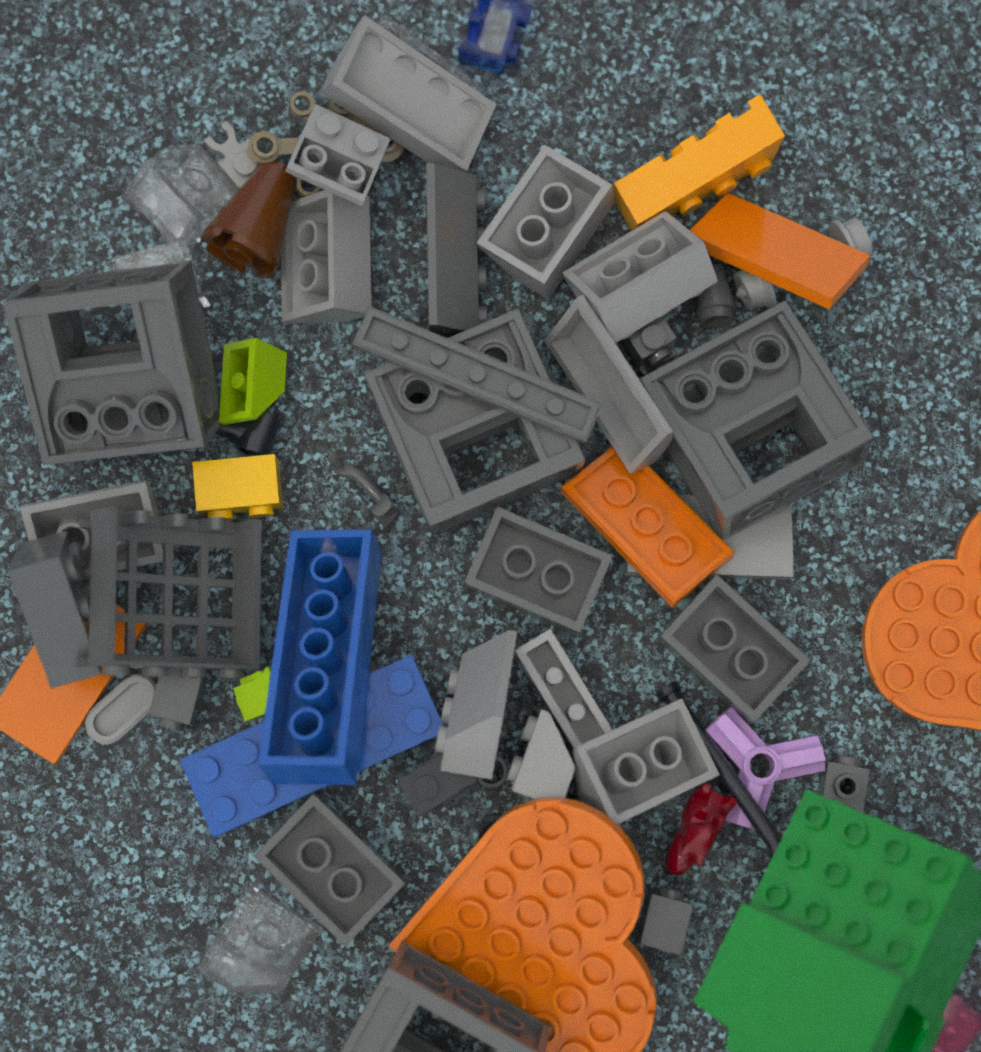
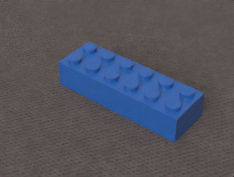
(321, 658)
(236, 790)

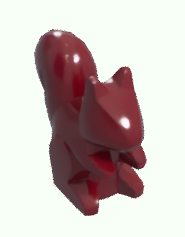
(700, 825)

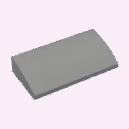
(408, 97)
(603, 374)
(760, 550)

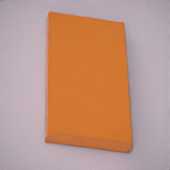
(780, 250)
(648, 525)
(51, 717)

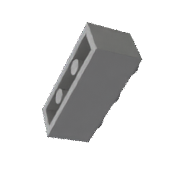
(561, 689)

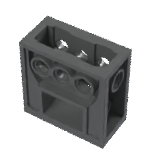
(740, 393)
(117, 395)
(455, 420)
(424, 981)

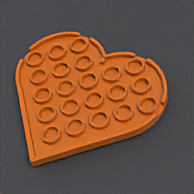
(927, 637)
(547, 922)

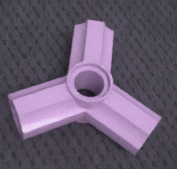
(785, 759)

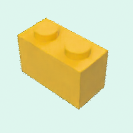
(238, 486)

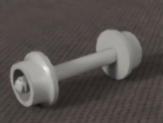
(759, 293)

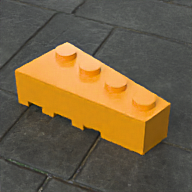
(701, 166)

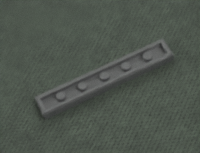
(477, 375)

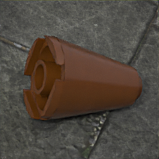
(254, 222)

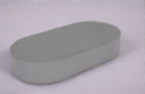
(121, 709)

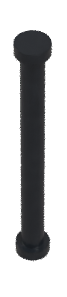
(728, 776)

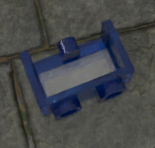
(493, 34)

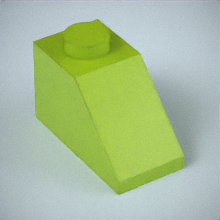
(250, 379)

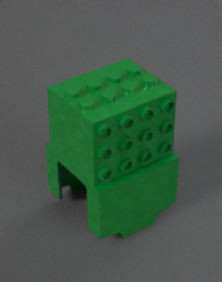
(846, 939)

